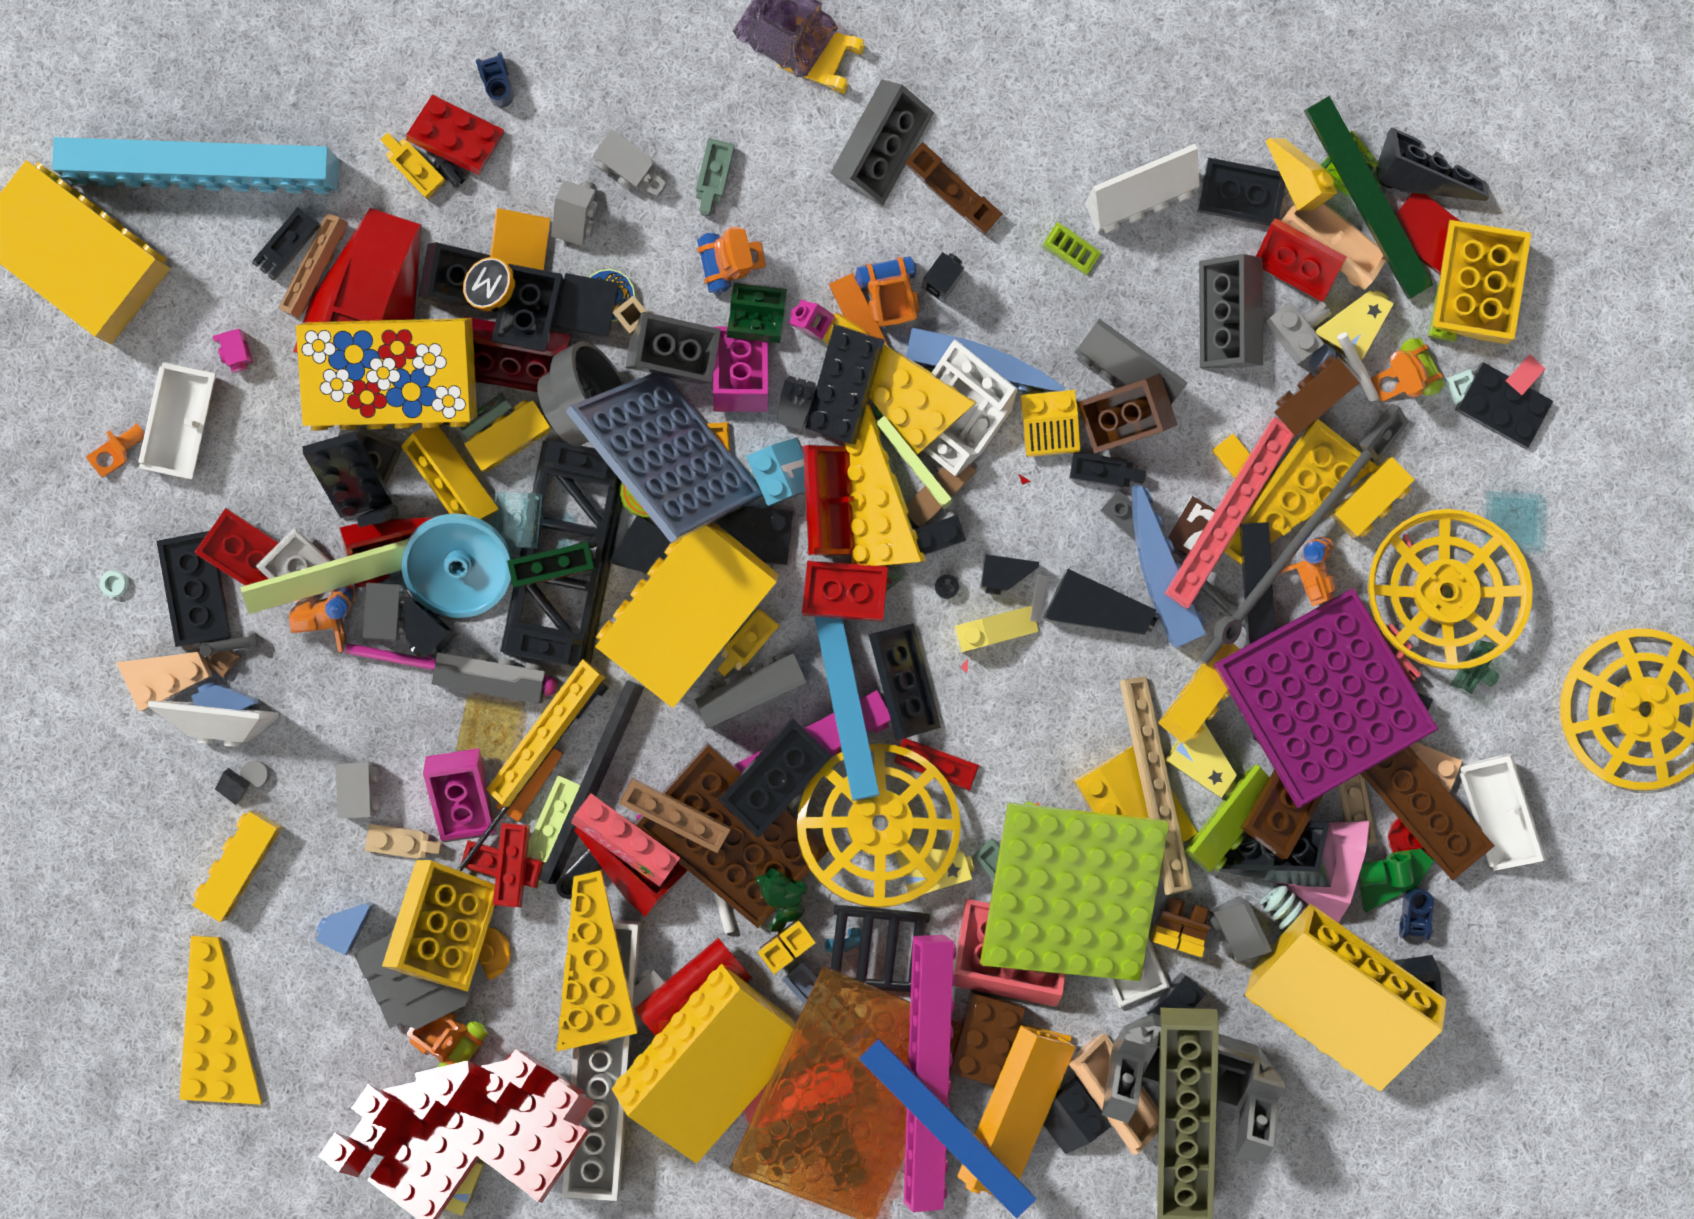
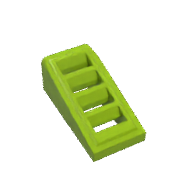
(1066, 257)

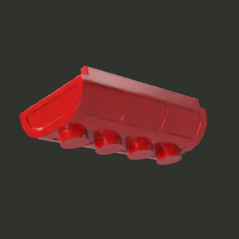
(828, 500)
(675, 992)

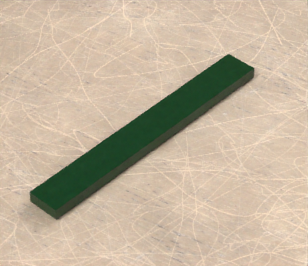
(1368, 197)

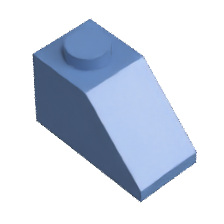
(223, 697)
(343, 928)

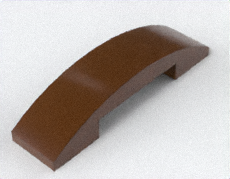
(952, 189)

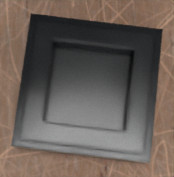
(232, 786)

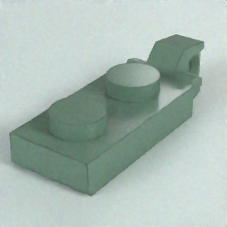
(713, 174)

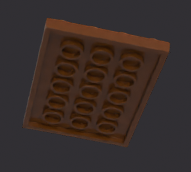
(742, 855)

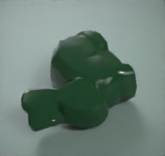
(784, 895)

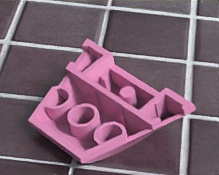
(1350, 850)

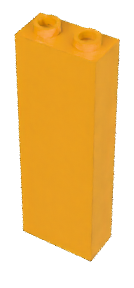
(1021, 1100)

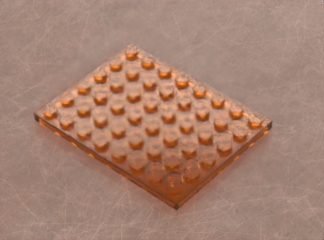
(824, 1117)

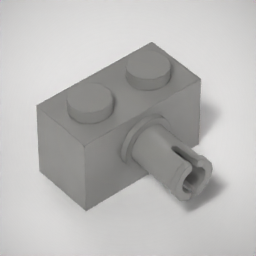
(574, 212)
(1296, 331)

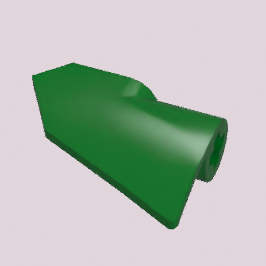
(1392, 876)

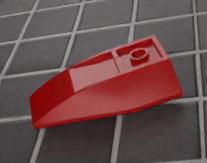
(372, 274)

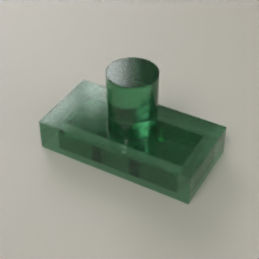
(1467, 679)

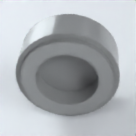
(255, 773)

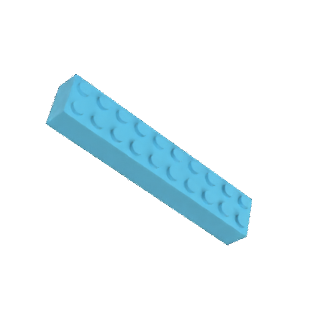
(195, 165)

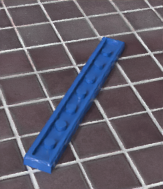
(947, 1128)

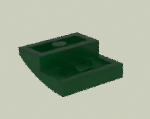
(756, 313)

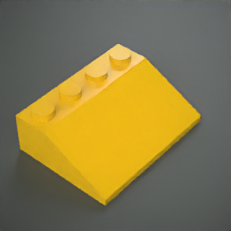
(1481, 281)
(1117, 790)
(441, 925)

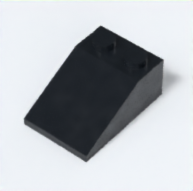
(445, 273)
(531, 310)

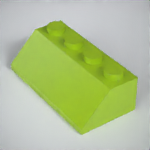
(1224, 825)

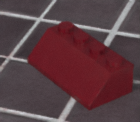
(509, 364)

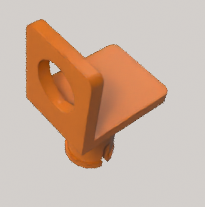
(117, 448)

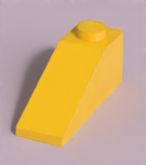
(1305, 179)

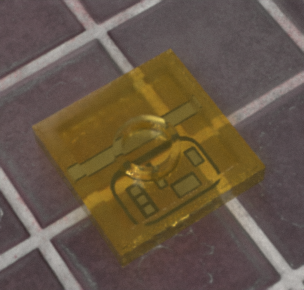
(488, 727)

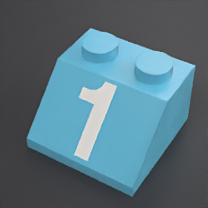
(779, 471)

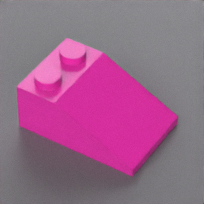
(740, 375)
(458, 793)

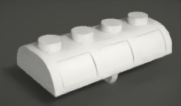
(176, 421)
(1502, 811)

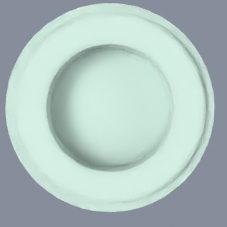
(114, 584)

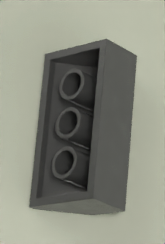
(882, 141)
(1231, 312)
(1123, 360)
(751, 690)

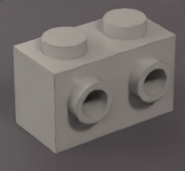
(357, 789)

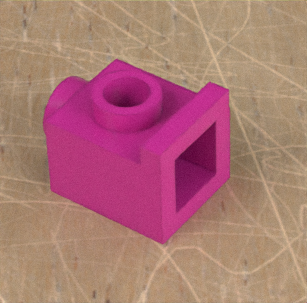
(804, 316)
(234, 350)

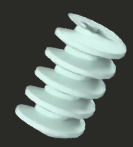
(1283, 905)

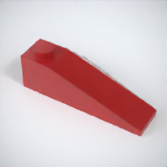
(365, 538)
(633, 885)

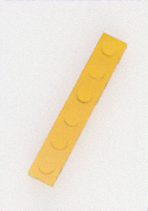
(545, 733)

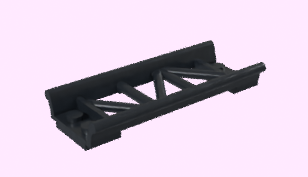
(564, 644)

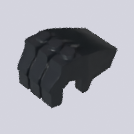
(795, 402)

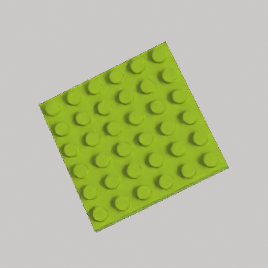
(1074, 892)

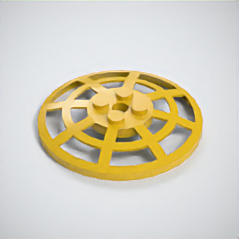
(1462, 581)
(1626, 712)
(876, 842)

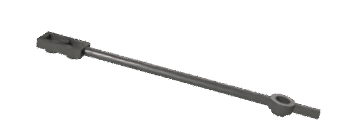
(1374, 446)
(1119, 511)

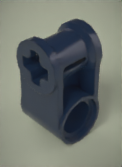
(495, 76)
(1416, 916)

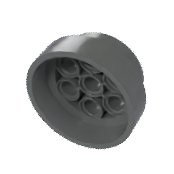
(574, 377)

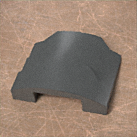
(406, 997)

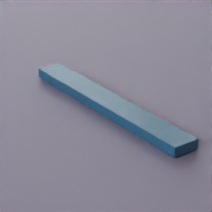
(847, 708)

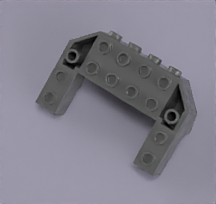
(1244, 1083)

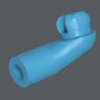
(853, 941)

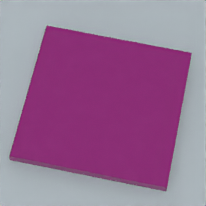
(1325, 697)

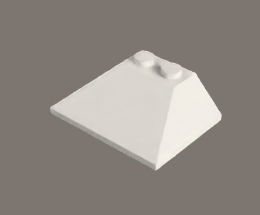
(977, 427)
(213, 722)

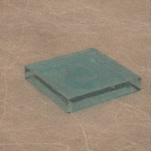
(1516, 515)
(518, 518)

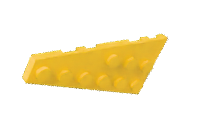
(911, 396)
(1301, 483)
(878, 509)
(594, 987)
(215, 1043)

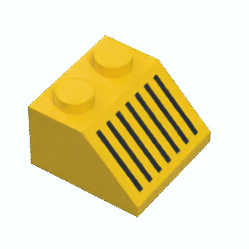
(1050, 423)

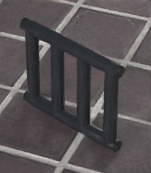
(868, 915)

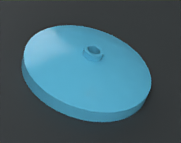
(451, 586)

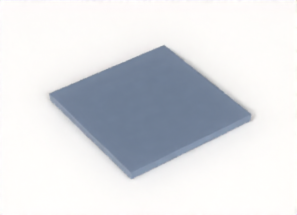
(664, 454)

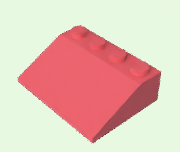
(1014, 983)

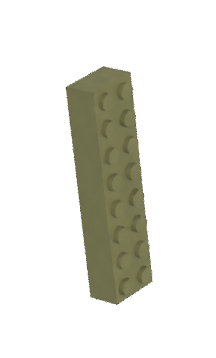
(1187, 1113)

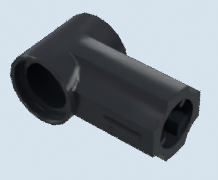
(583, 865)

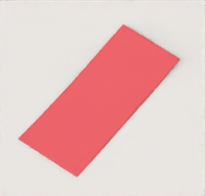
(1525, 374)

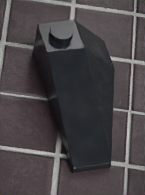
(1308, 865)

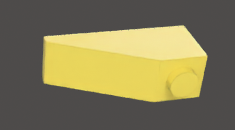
(995, 629)

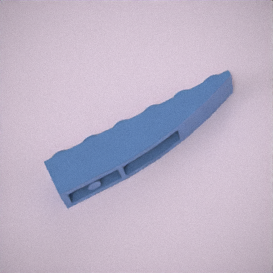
(929, 347)
(1159, 570)

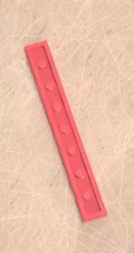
(1229, 513)

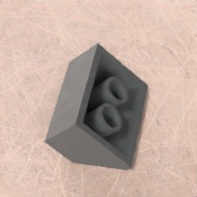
(673, 348)

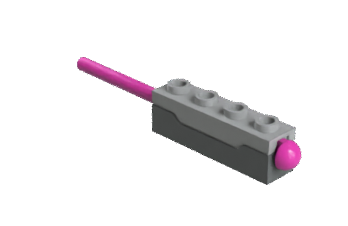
(473, 673)

